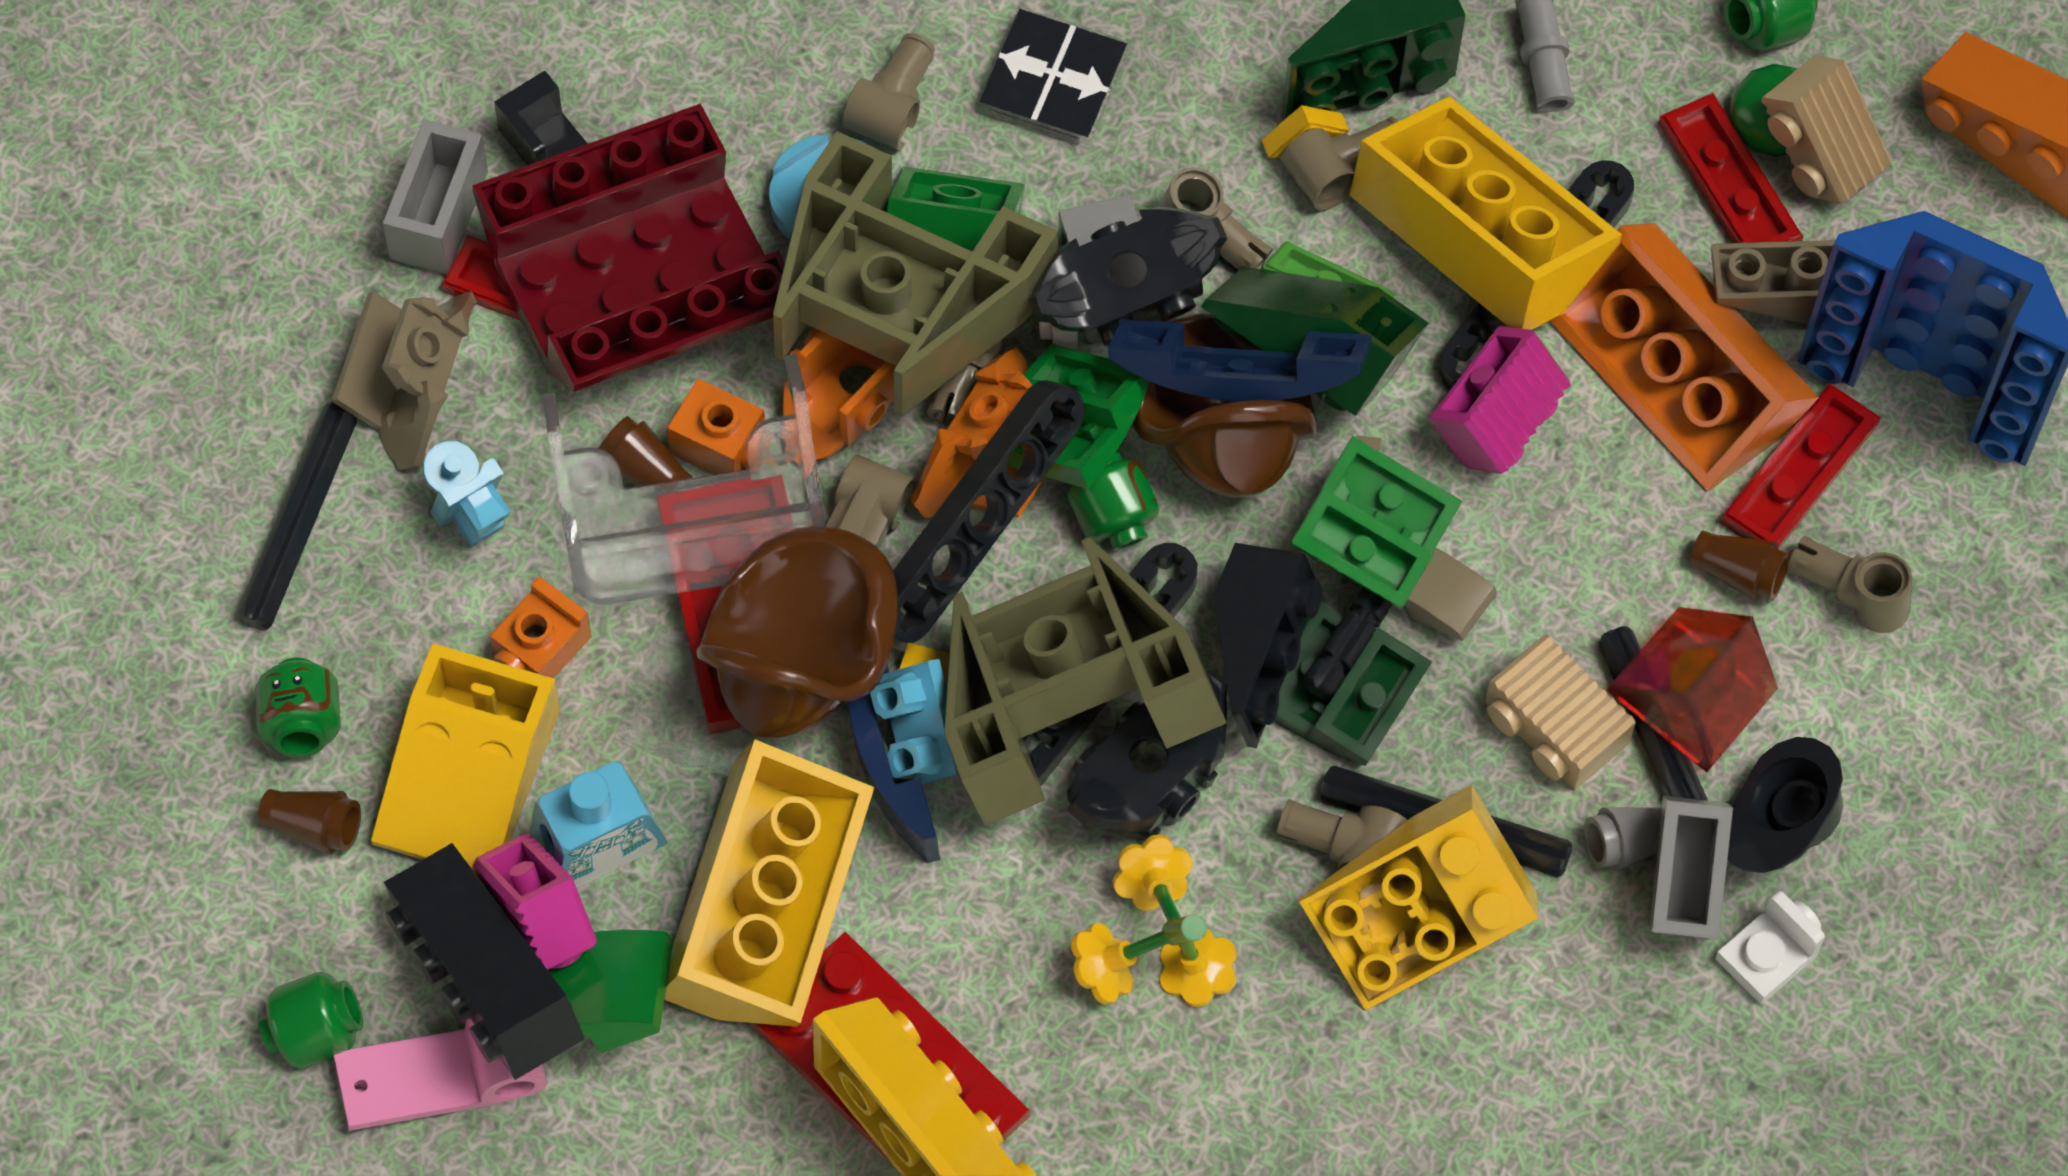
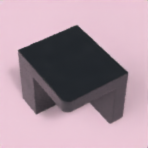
(534, 120)

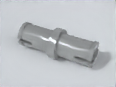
(1545, 55)

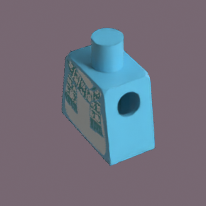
(596, 823)

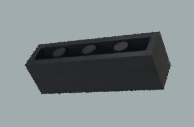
(482, 961)

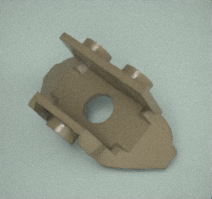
(401, 369)

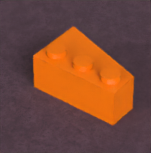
(2004, 113)

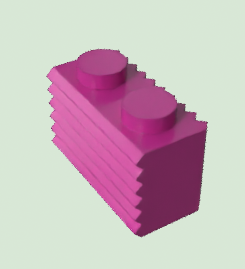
(1500, 400)
(538, 900)

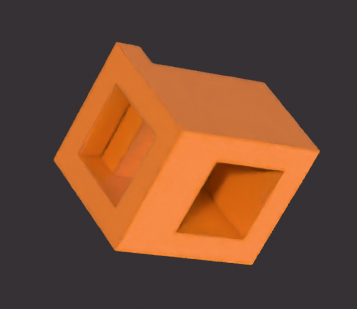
(564, 628)

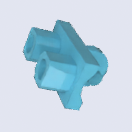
(464, 492)
(916, 707)

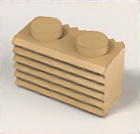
(1826, 130)
(1558, 713)

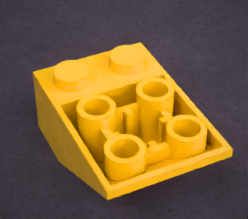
(465, 756)
(1421, 899)

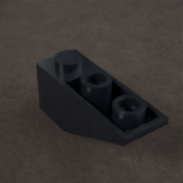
(1260, 620)

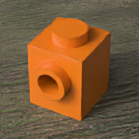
(713, 429)

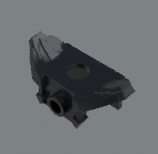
(1177, 252)
(1119, 797)

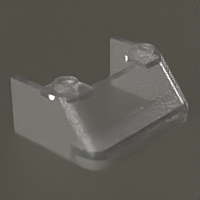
(688, 529)

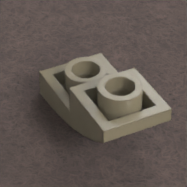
(1449, 596)

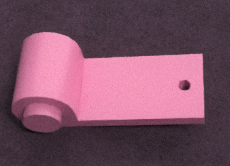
(425, 1079)

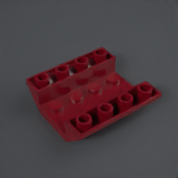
(627, 249)

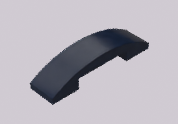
(1160, 356)
(901, 803)

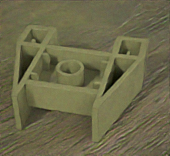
(896, 284)
(1056, 658)

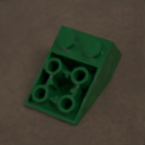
(1375, 53)
(1280, 309)

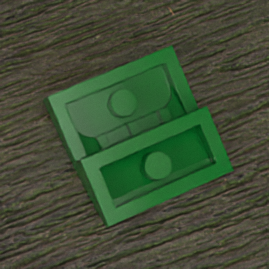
(1110, 406)
(1376, 522)
(619, 986)

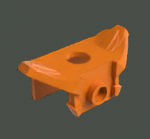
(835, 414)
(979, 418)

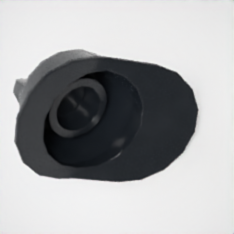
(1786, 805)

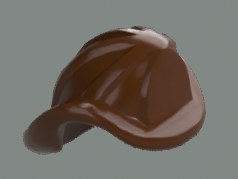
(1220, 443)
(801, 629)

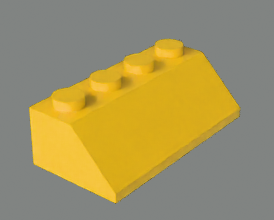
(1482, 213)
(766, 889)
(904, 1098)

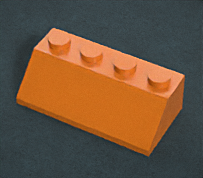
(1683, 359)

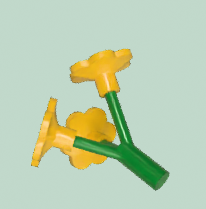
(1192, 957)

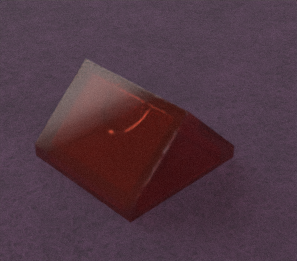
(1699, 681)

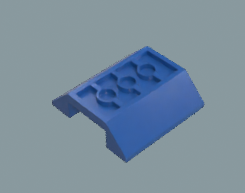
(1949, 308)

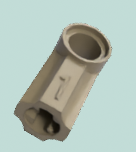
(870, 499)

